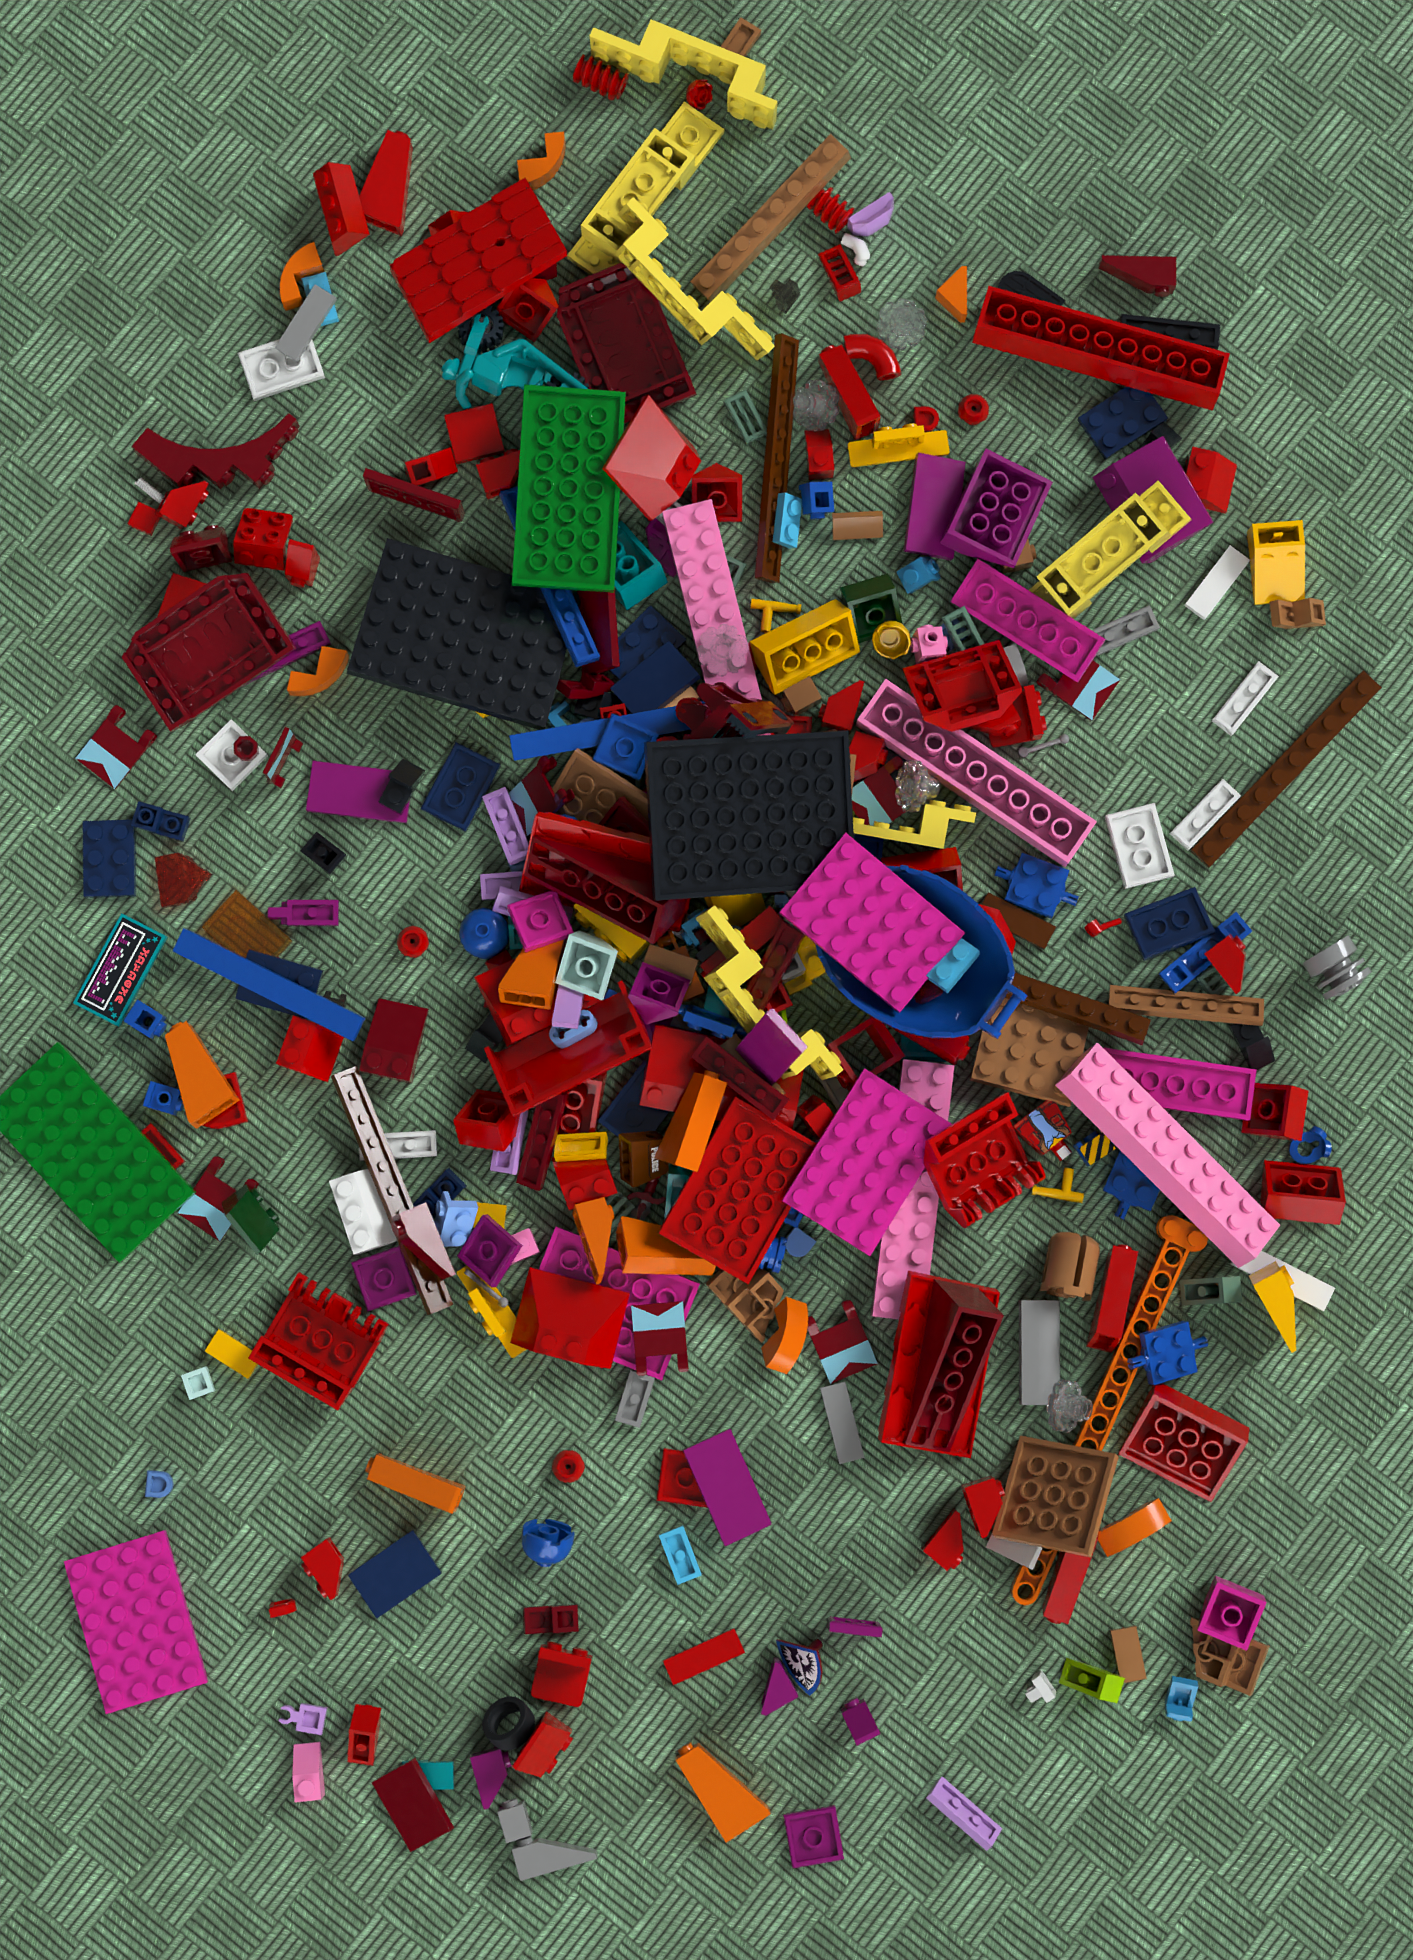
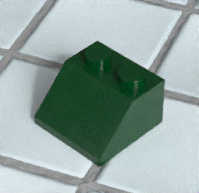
(871, 604)
(251, 1218)

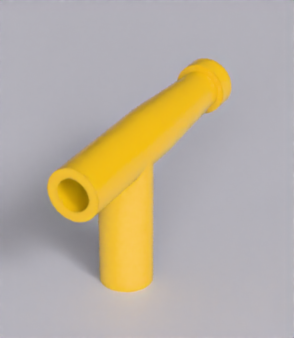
(768, 608)
(1062, 1194)

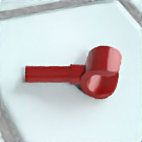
(1094, 928)

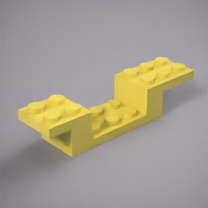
(663, 42)
(659, 165)
(700, 324)
(1109, 549)
(931, 828)
(734, 971)

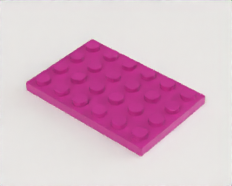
(871, 922)
(865, 1162)
(567, 1258)
(136, 1622)

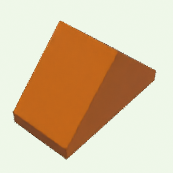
(953, 294)

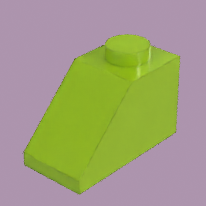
(1092, 1680)

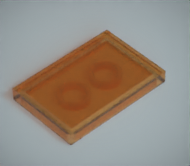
(243, 927)

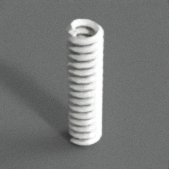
(155, 494)

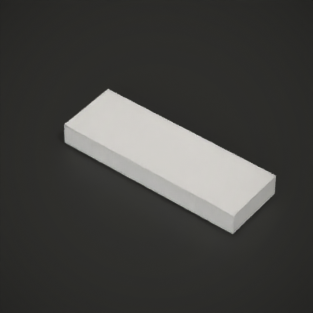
(1217, 582)
(1245, 698)
(1205, 814)
(411, 1144)

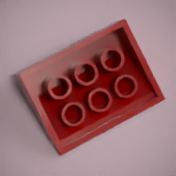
(512, 1020)
(1184, 1441)

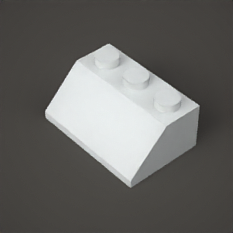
(362, 1212)

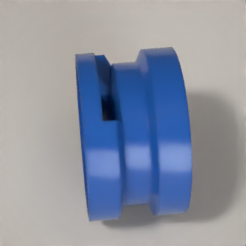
(774, 1255)

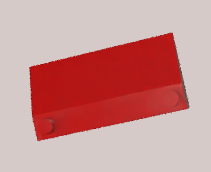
(672, 1067)
(541, 1070)

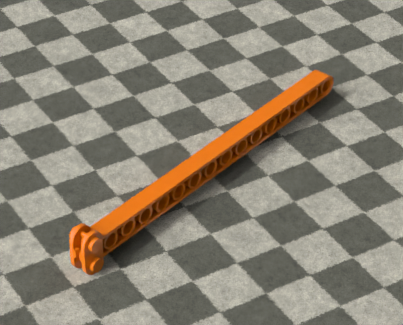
(1176, 1236)

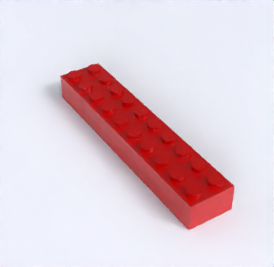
(1101, 348)

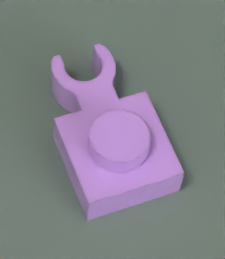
(308, 1718)

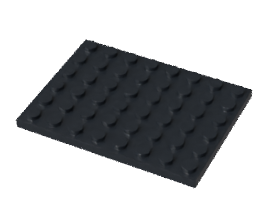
(459, 636)
(745, 811)

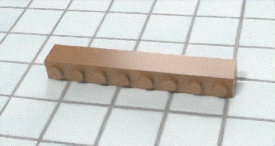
(771, 218)

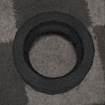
(521, 1731)

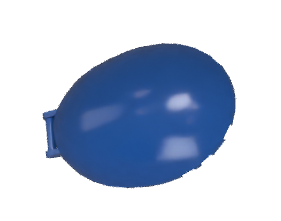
(975, 994)

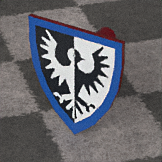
(802, 1663)

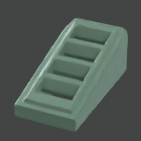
(976, 639)

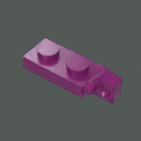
(306, 913)

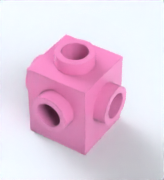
(928, 643)

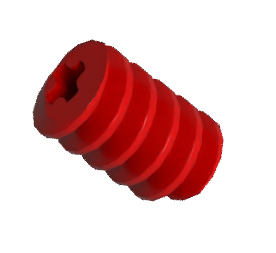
(600, 78)
(830, 209)

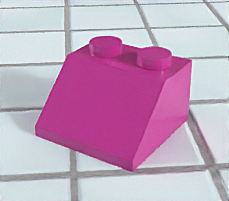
(1231, 1612)

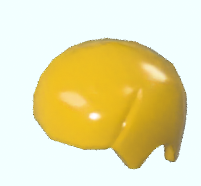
(891, 639)

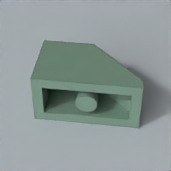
(1211, 1290)

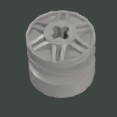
(1337, 968)

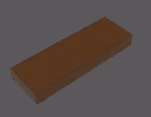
(1021, 922)

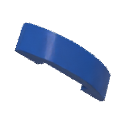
(1194, 960)

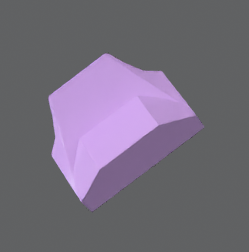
(872, 216)

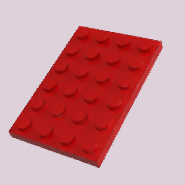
(735, 1198)

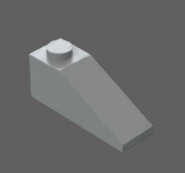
(545, 1856)

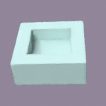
(198, 1383)

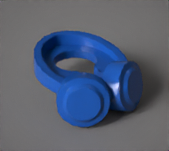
(1322, 1150)

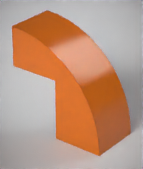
(541, 170)
(300, 265)
(330, 667)
(787, 1342)
(1133, 1528)

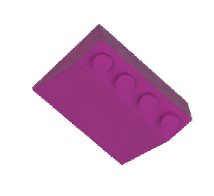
(1138, 473)
(996, 510)

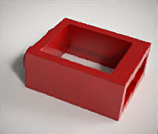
(882, 1040)

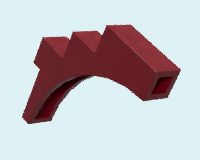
(219, 466)

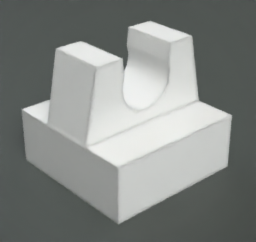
(1040, 1688)

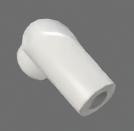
(859, 247)

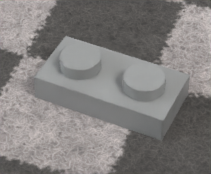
(634, 1399)

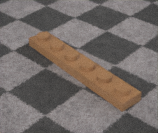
(1188, 1005)

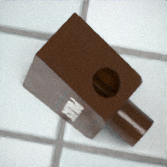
(637, 1157)

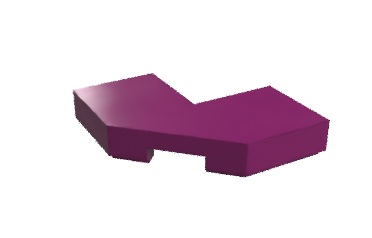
(660, 547)

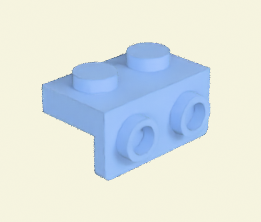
(454, 1220)

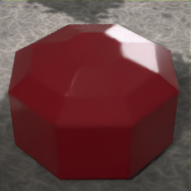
(246, 748)

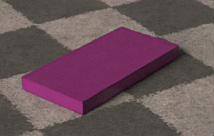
(933, 499)
(350, 792)
(771, 1047)
(727, 1487)

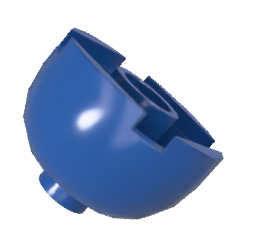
(484, 933)
(547, 1542)

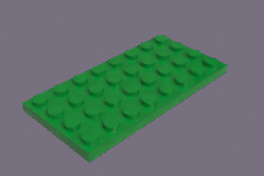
(564, 496)
(91, 1152)

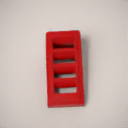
(846, 286)

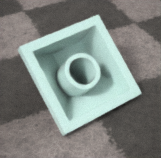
(586, 964)

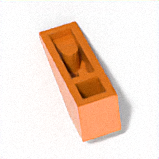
(594, 1228)

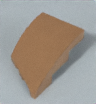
(750, 1303)
(1225, 1663)

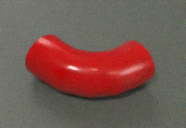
(876, 352)

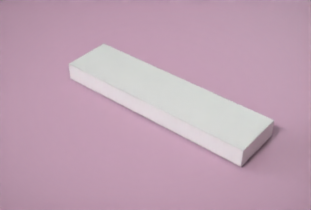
(1305, 1286)

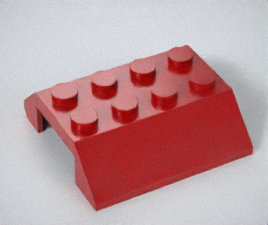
(978, 1162)
(318, 1343)

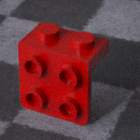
(262, 538)
(1031, 721)
(561, 1674)

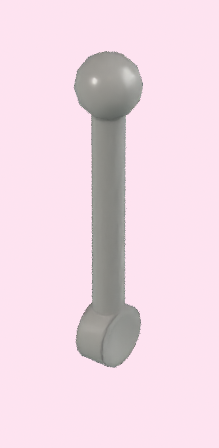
(1023, 751)
(502, 1301)

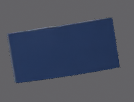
(160, 821)
(446, 1182)

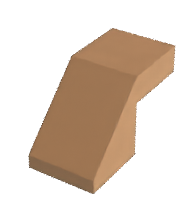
(1297, 614)

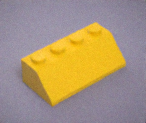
(805, 645)

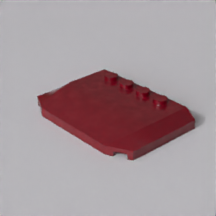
(623, 339)
(206, 648)

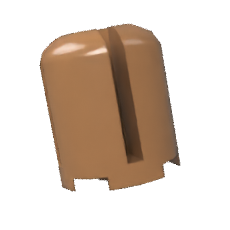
(1070, 1266)

